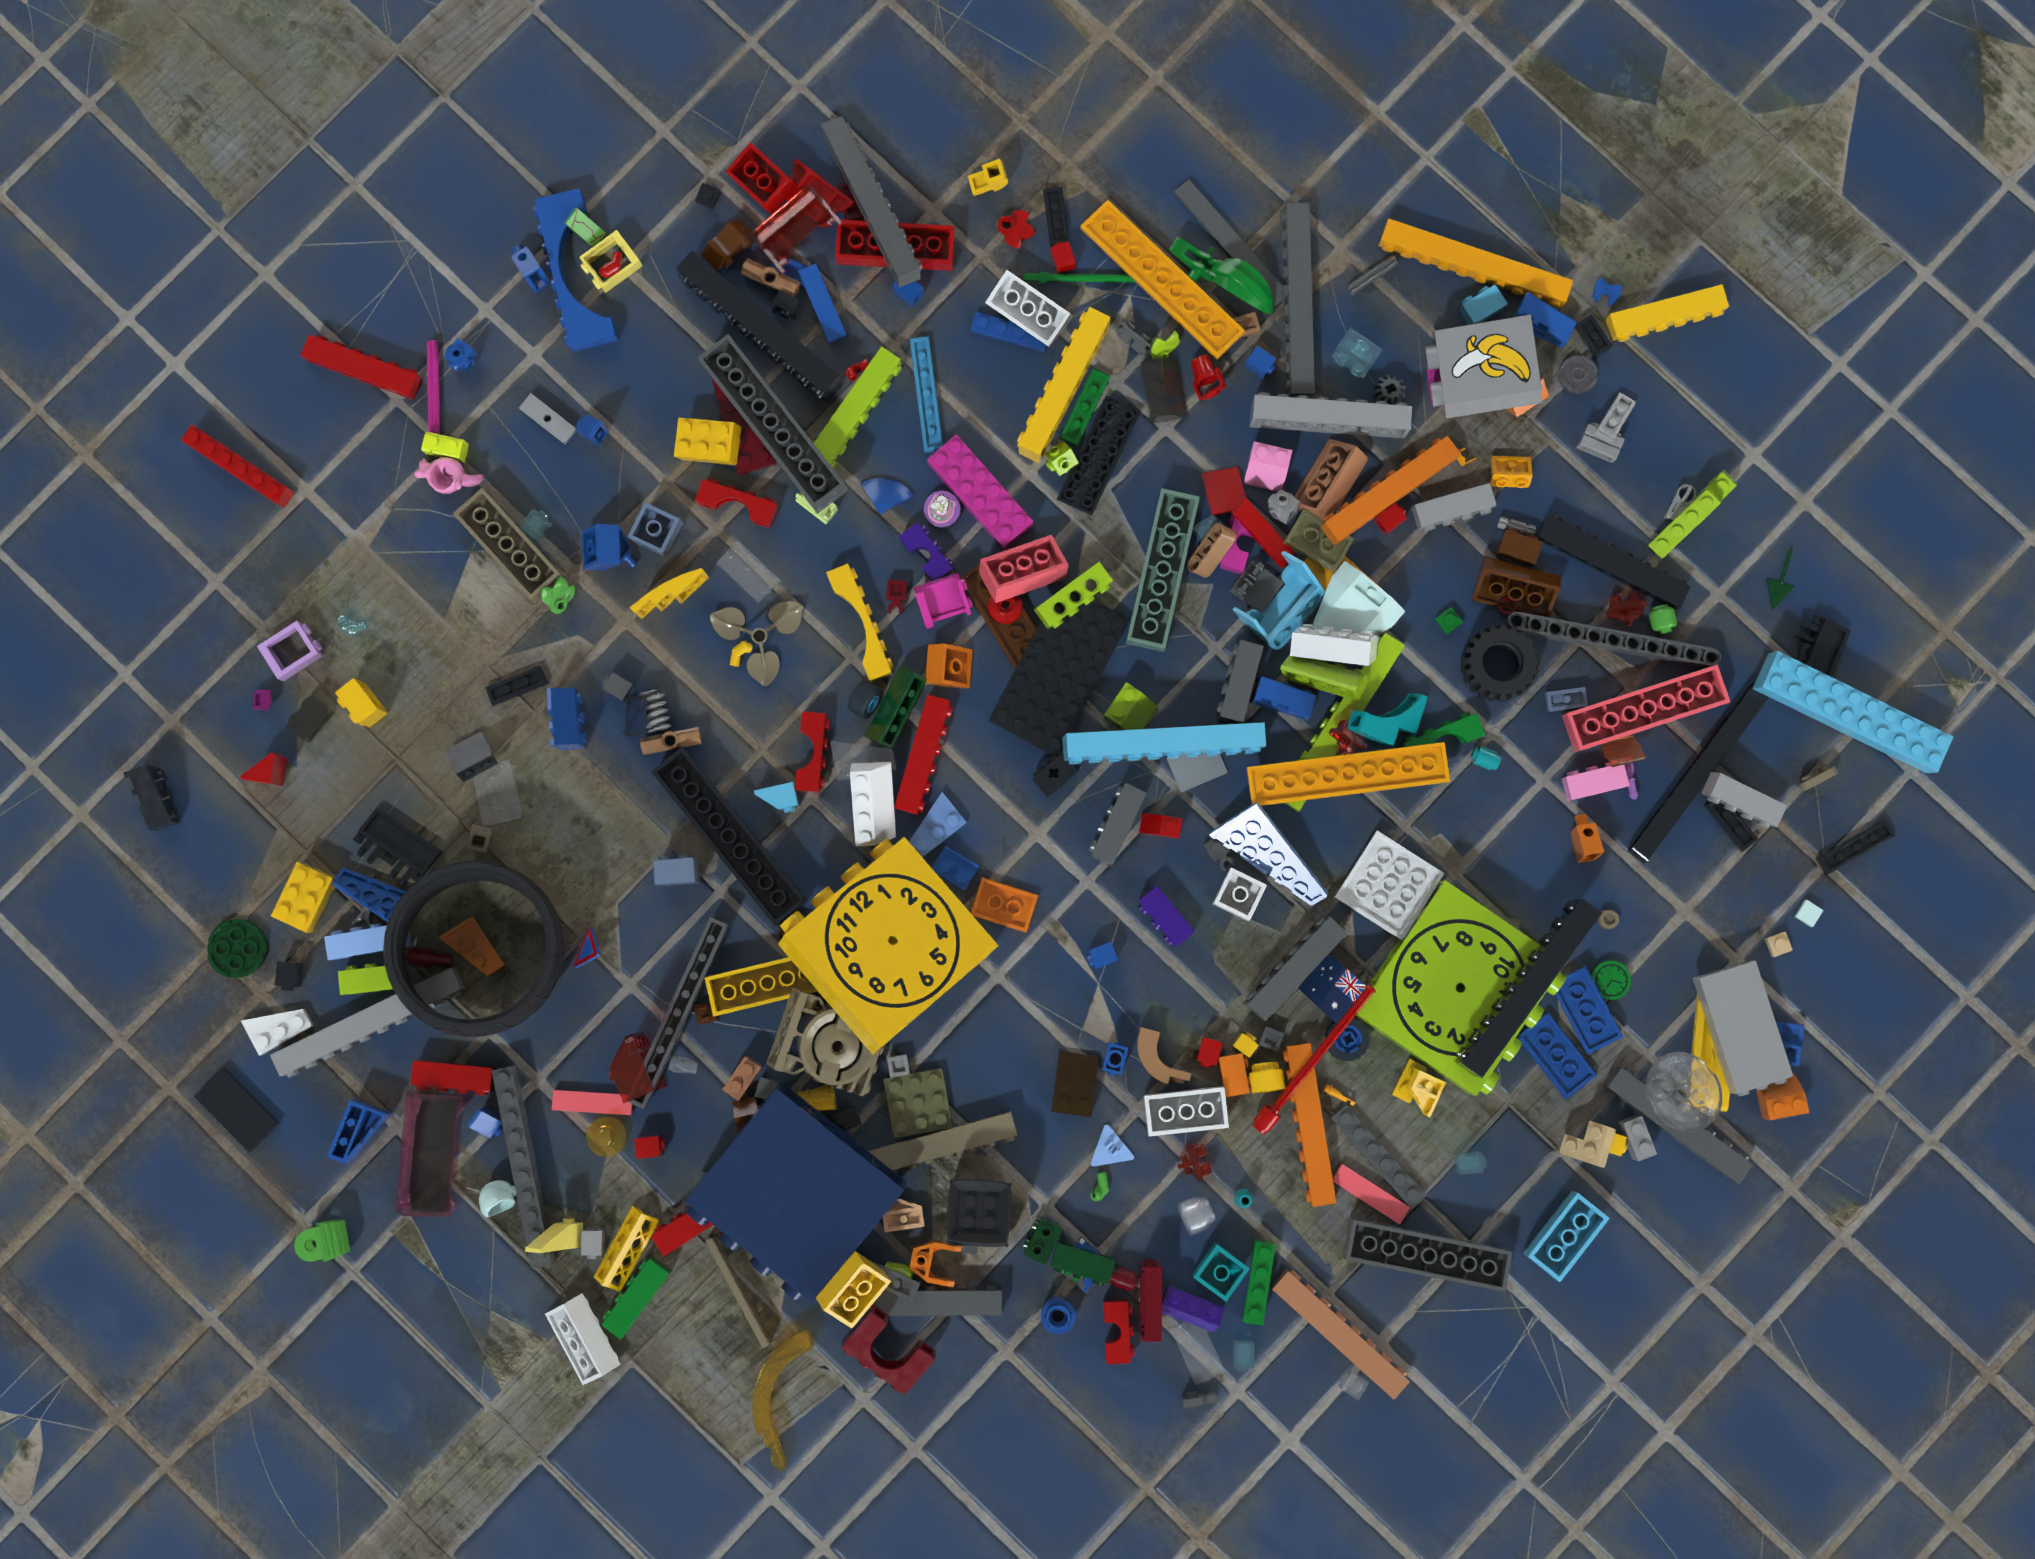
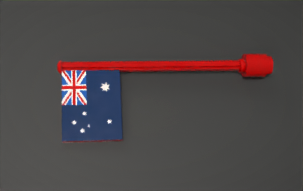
(1340, 998)

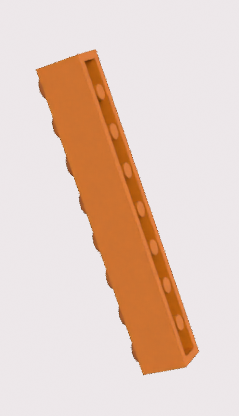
(1390, 490)
(1310, 1128)

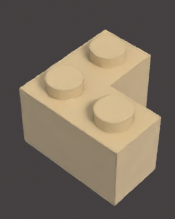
(1593, 1148)

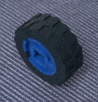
(1351, 1042)

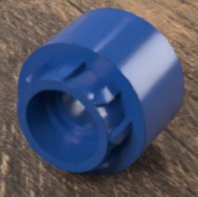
(1062, 1325)

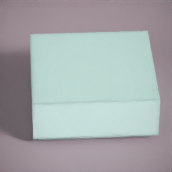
(1808, 913)

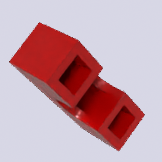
(1118, 1312)

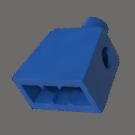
(527, 266)

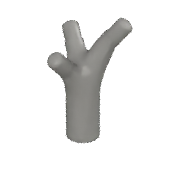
(365, 914)

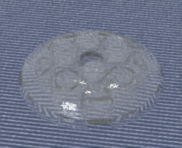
(1699, 1087)

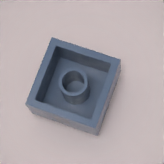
(655, 529)
(676, 871)

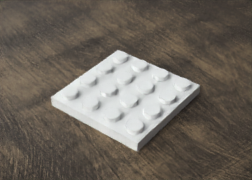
(1389, 885)

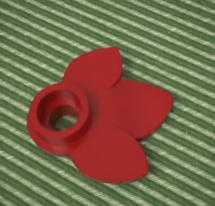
(1019, 228)

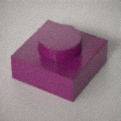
(262, 700)

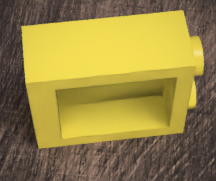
(601, 248)

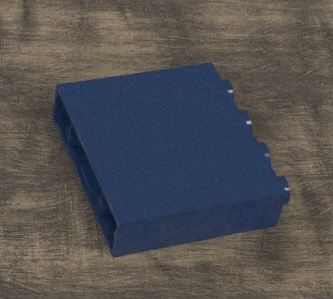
(794, 1193)

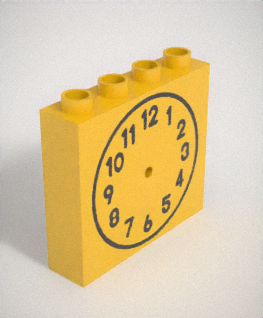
(885, 942)

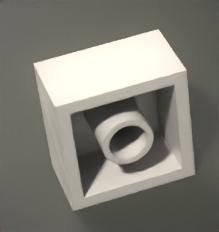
(1239, 894)

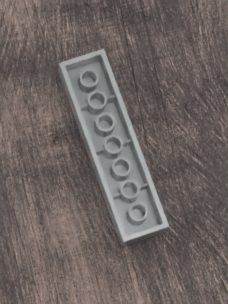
(1330, 415)

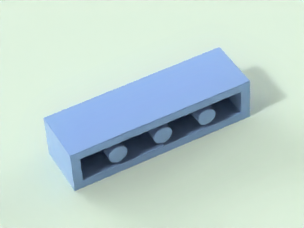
(357, 942)

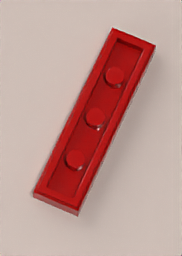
(1261, 531)

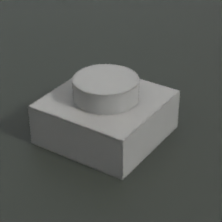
(898, 1065)

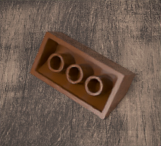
(1530, 588)

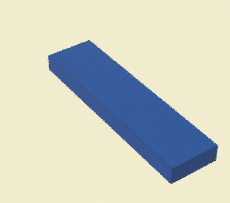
(822, 303)

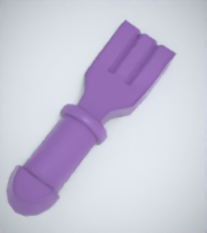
(1633, 794)

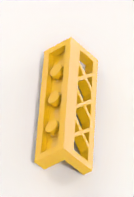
(622, 1248)

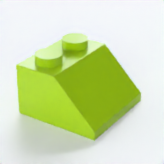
(1130, 709)

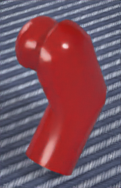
(852, 371)

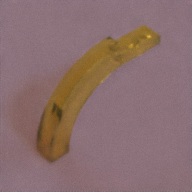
(761, 1405)

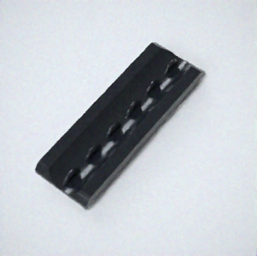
(1099, 455)

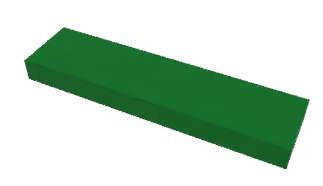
(1085, 407)

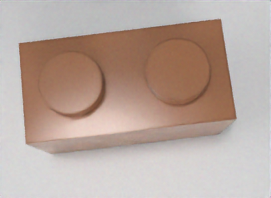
(742, 1078)

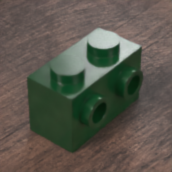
(1042, 1240)

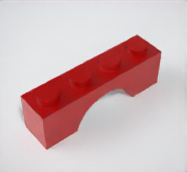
(714, 495)
(810, 777)

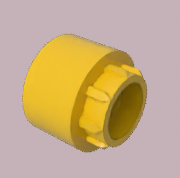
(1266, 1078)

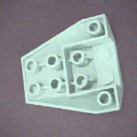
(1356, 604)

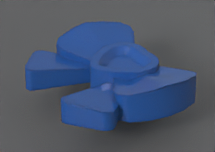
(1602, 287)

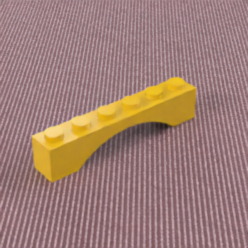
(874, 660)

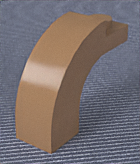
(1147, 1052)

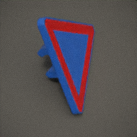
(588, 949)

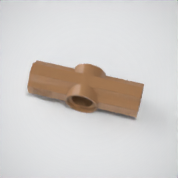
(760, 273)
(658, 743)

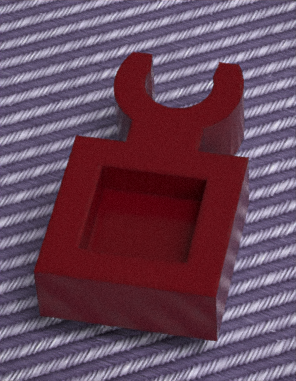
(895, 593)

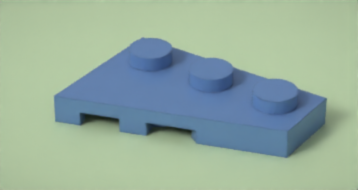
(937, 826)

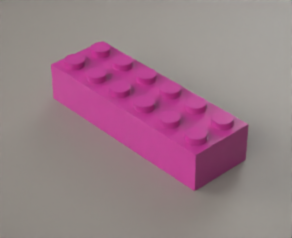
(980, 492)

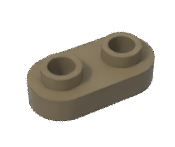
(1824, 773)

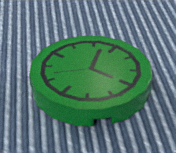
(1611, 979)

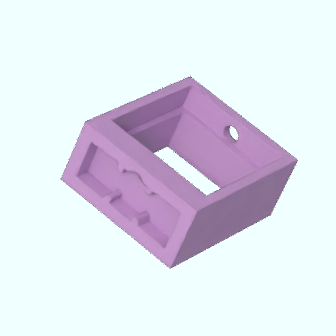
(274, 662)

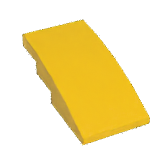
(676, 588)

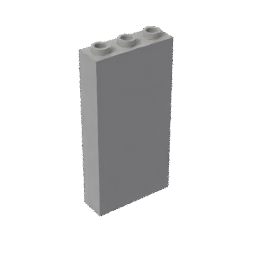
(1743, 1027)

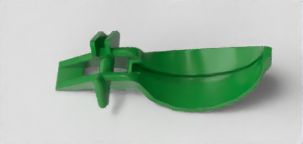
(1231, 274)

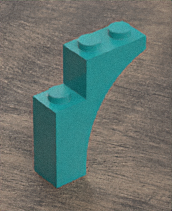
(1385, 727)

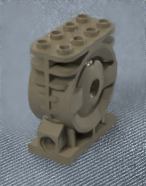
(801, 1033)

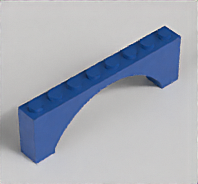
(582, 326)

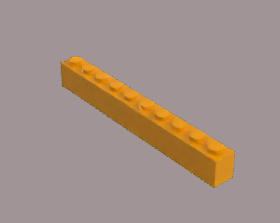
(1475, 263)

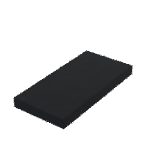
(237, 1110)

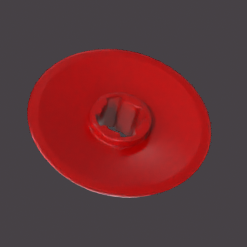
(1004, 615)

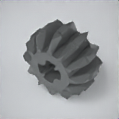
(1382, 388)

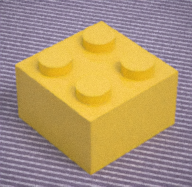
(361, 703)

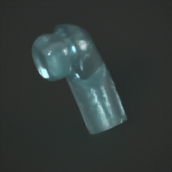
(349, 626)

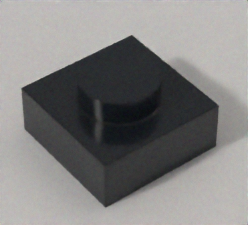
(707, 196)

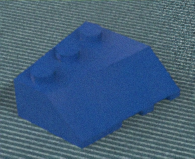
(566, 719)

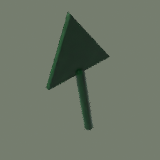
(1779, 590)

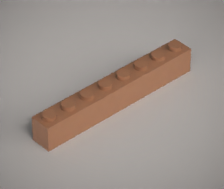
(1340, 1334)

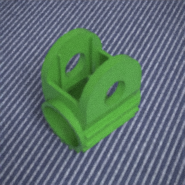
(330, 1241)

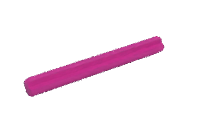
(433, 387)

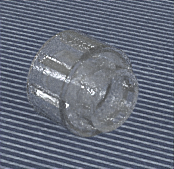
(1196, 1214)

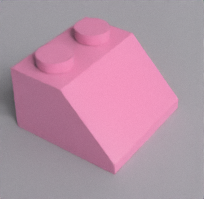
(1267, 466)

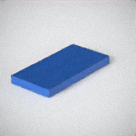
(1587, 1011)
(1556, 1056)

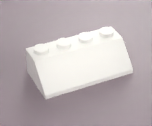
(1029, 308)
(872, 802)
(583, 1339)

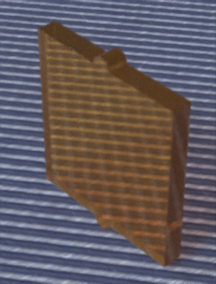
(1622, 751)

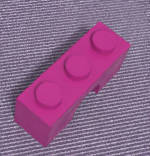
(1235, 558)

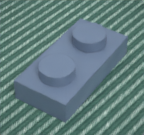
(1566, 699)

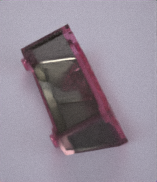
(428, 1154)

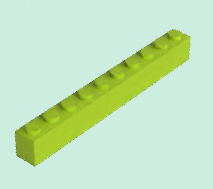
(1324, 744)

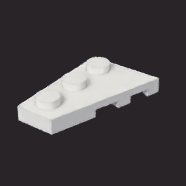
(276, 1029)

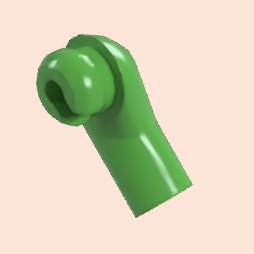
(1101, 1189)

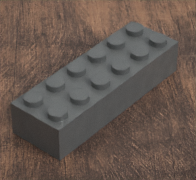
(1295, 968)

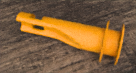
(1334, 1092)

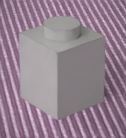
(593, 1243)

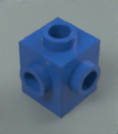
(460, 355)

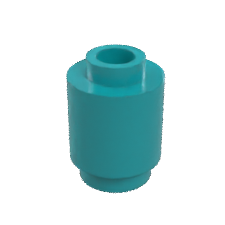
(1485, 758)

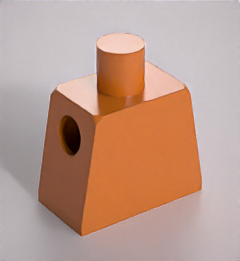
(1586, 840)

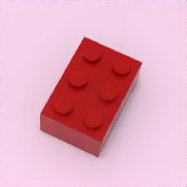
(761, 178)

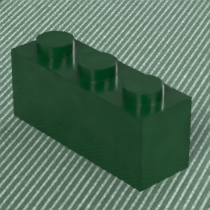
(1082, 1263)

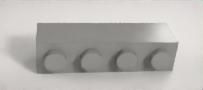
(1453, 507)
(1744, 800)

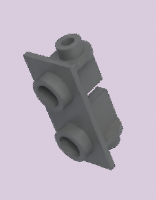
(1129, 331)

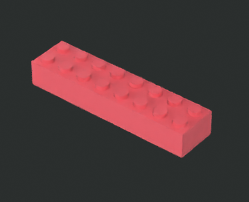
(1645, 708)

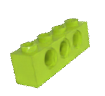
(1096, 574)

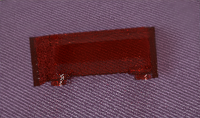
(793, 224)
(629, 1070)

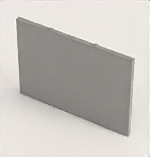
(1196, 770)

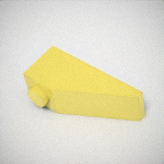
(558, 1237)

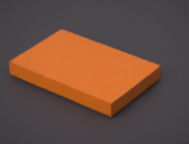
(1004, 904)

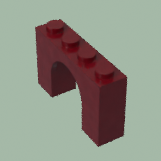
(899, 1373)

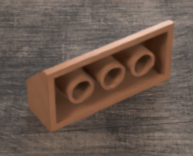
(1330, 478)

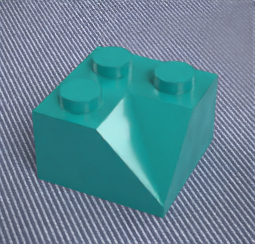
(1220, 1271)

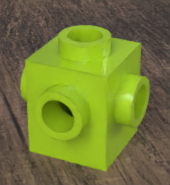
(1060, 458)

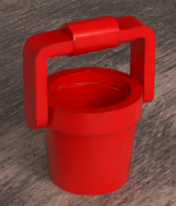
(1205, 374)

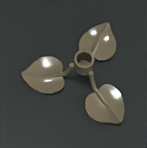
(762, 666)

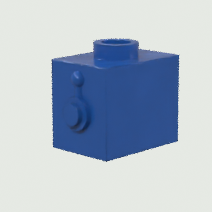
(1118, 1066)

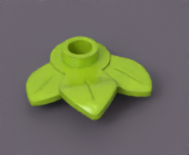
(1162, 348)

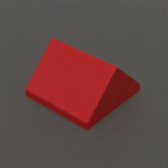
(268, 771)

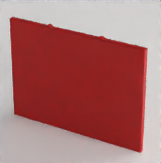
(1223, 489)

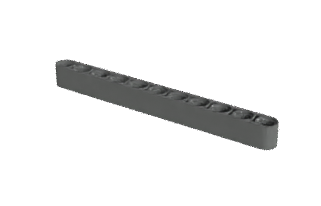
(1621, 637)

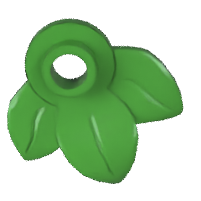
(559, 594)

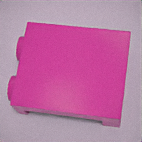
(942, 599)

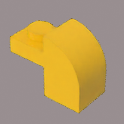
(991, 178)

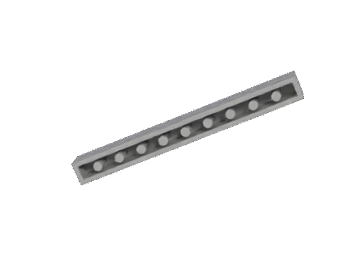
(363, 1024)

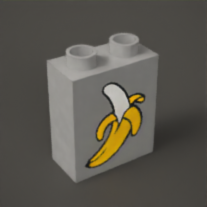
(1485, 367)

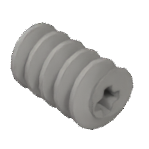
(655, 711)

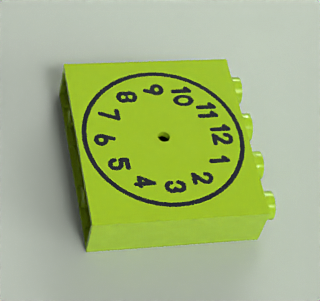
(1445, 982)

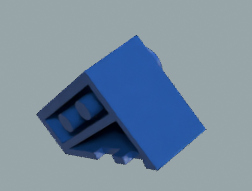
(1546, 320)
(1283, 698)
(356, 1129)

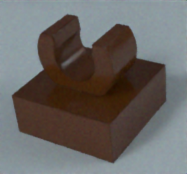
(704, 1013)

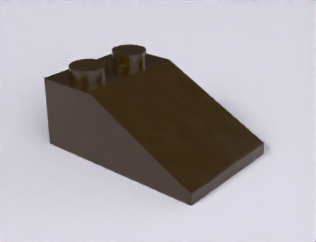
(1075, 1084)

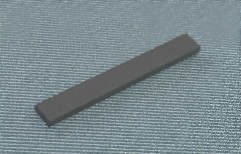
(1225, 235)

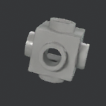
(1283, 506)

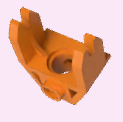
(926, 1251)

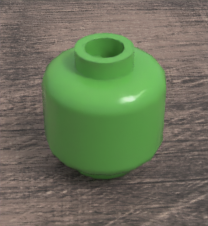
(1663, 619)

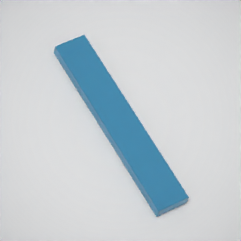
(926, 394)

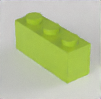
(363, 980)

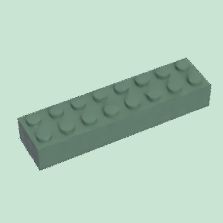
(1162, 570)

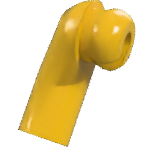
(738, 650)

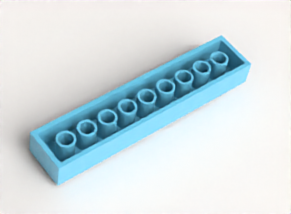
(1852, 712)
(1164, 742)

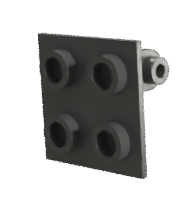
(1256, 586)

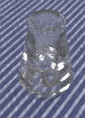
(681, 1064)

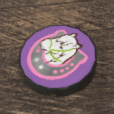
(942, 509)

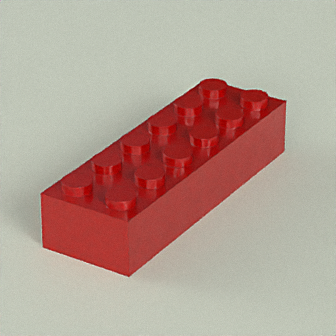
(930, 243)

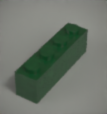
(895, 707)

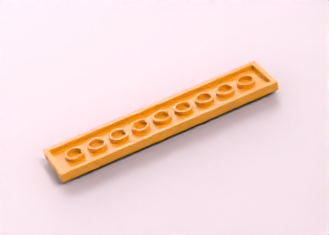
(1162, 279)
(1348, 774)

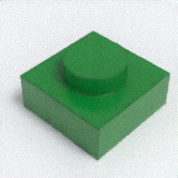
(1448, 621)

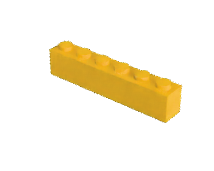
(1666, 313)

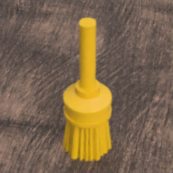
(820, 1098)

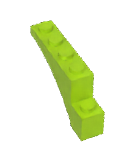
(1693, 514)

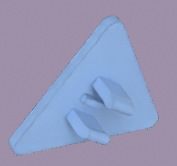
(1110, 1149)

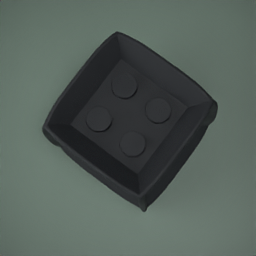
(978, 1213)

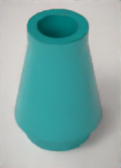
(1239, 1194)

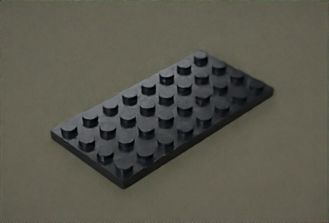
(1058, 675)

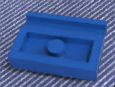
(955, 868)

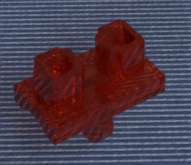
(1626, 610)
(1347, 740)
(1199, 1169)

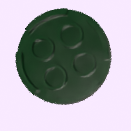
(237, 948)

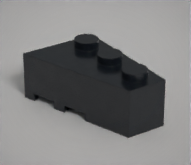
(154, 797)

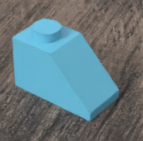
(780, 796)

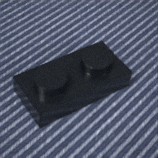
(1593, 336)

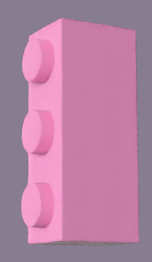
(1594, 781)

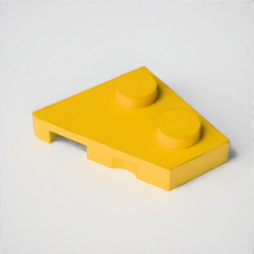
(1425, 1090)

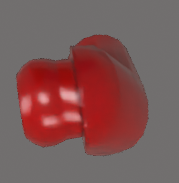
(612, 267)

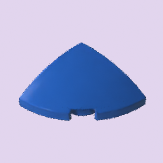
(886, 493)
(1792, 1040)

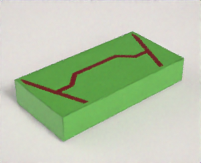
(584, 227)

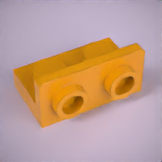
(1511, 471)

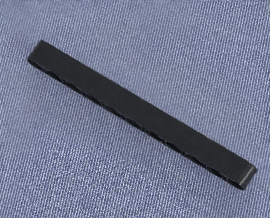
(1697, 774)

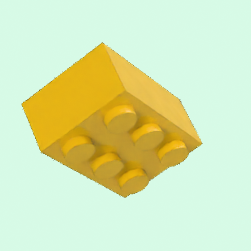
(707, 441)
(304, 897)
(853, 1289)

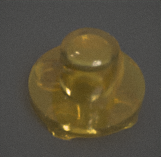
(606, 1136)

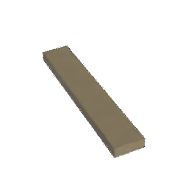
(738, 1291)

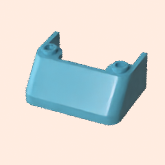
(1288, 608)

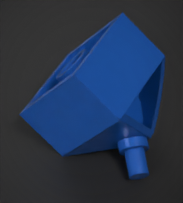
(605, 547)

